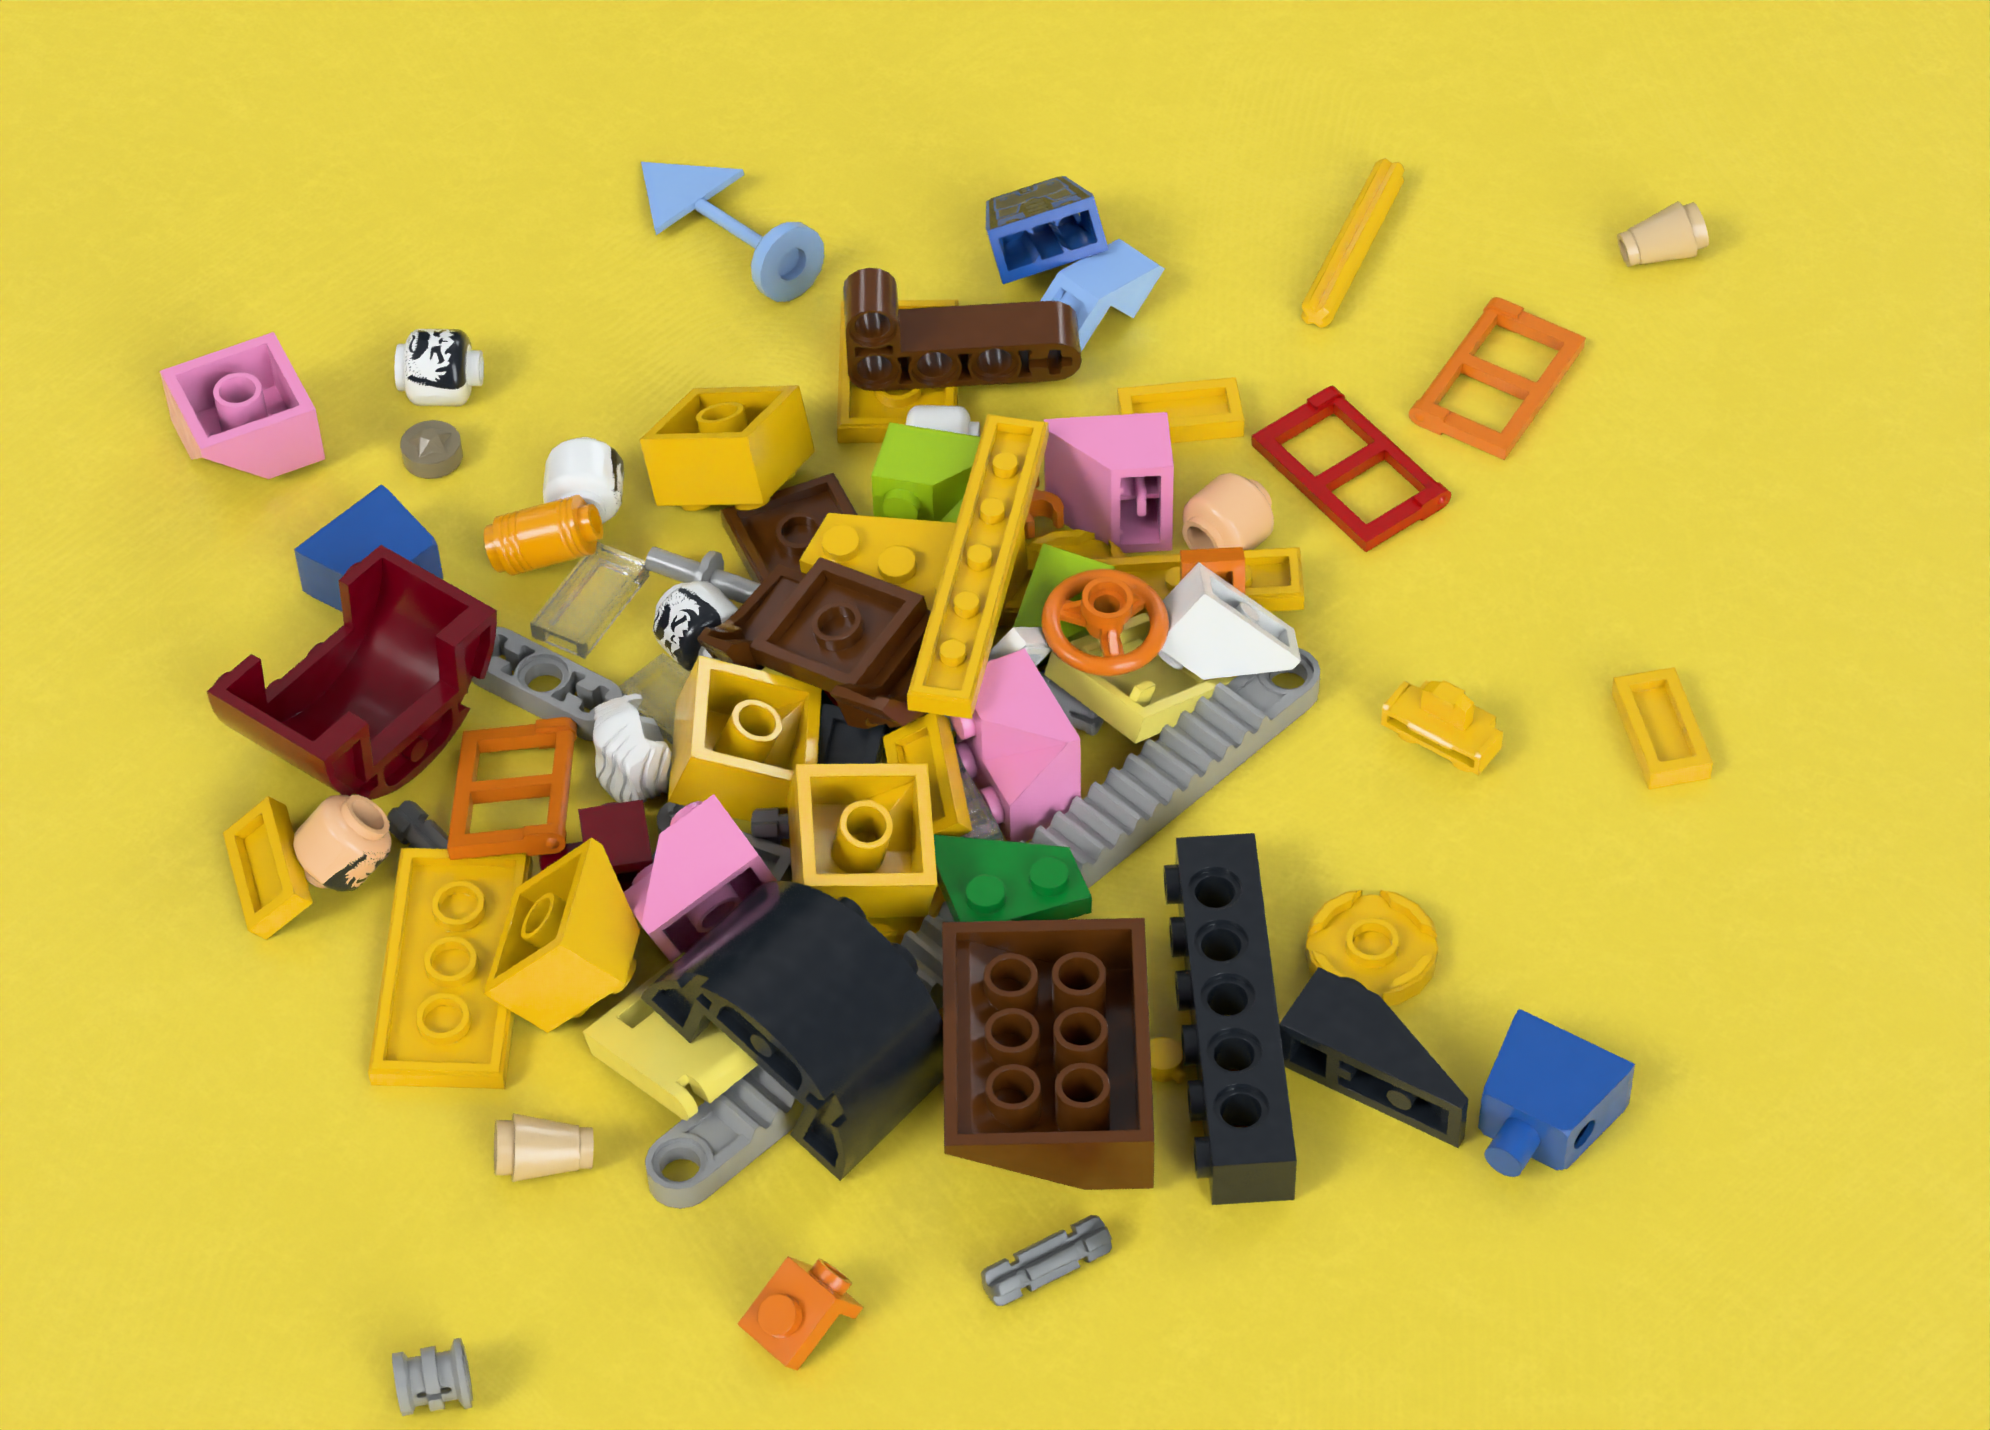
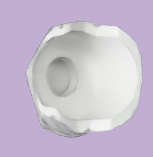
(630, 751)

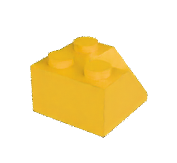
(727, 447)
(741, 736)
(865, 835)
(565, 940)

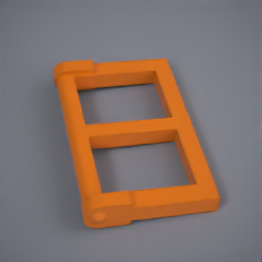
(1512, 317)
(532, 839)

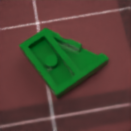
(1009, 880)

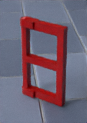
(1319, 489)

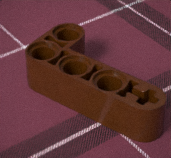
(952, 343)

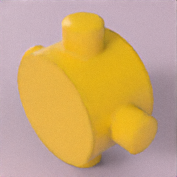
(1167, 1060)

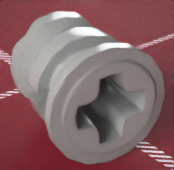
(432, 1378)

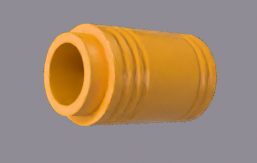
(543, 535)

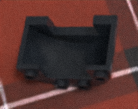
(819, 1009)

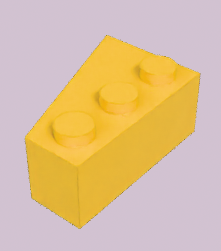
(895, 551)

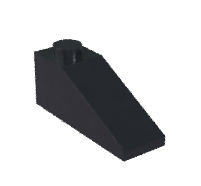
(1364, 1051)

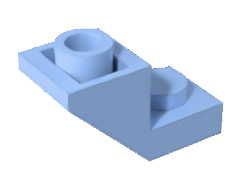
(1107, 279)

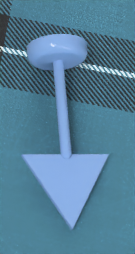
(783, 259)

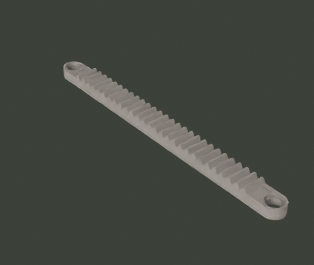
(1100, 834)

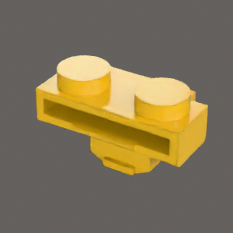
(1444, 722)

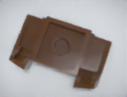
(832, 633)

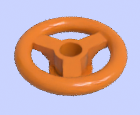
(1105, 606)

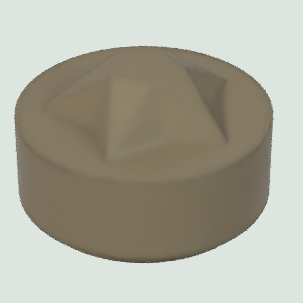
(431, 449)

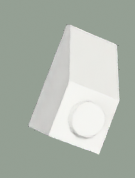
(1224, 631)

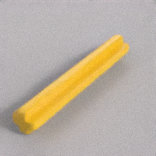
(1352, 243)

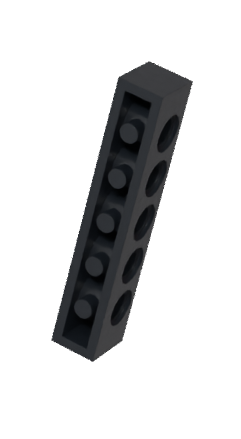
(1231, 974)

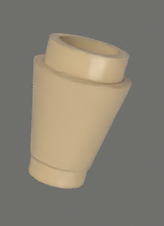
(1665, 236)
(540, 1147)

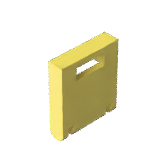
(1135, 701)
(661, 1060)

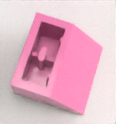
(1114, 477)

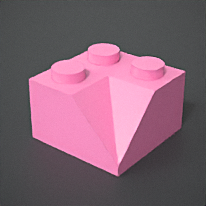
(244, 409)
(1020, 748)
(696, 877)

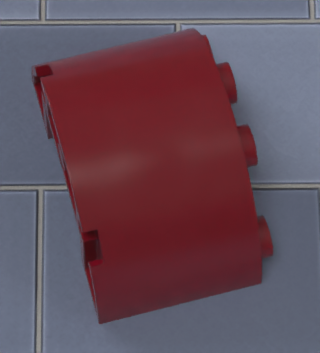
(376, 693)

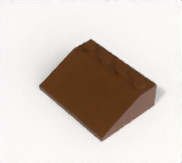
(1049, 1049)

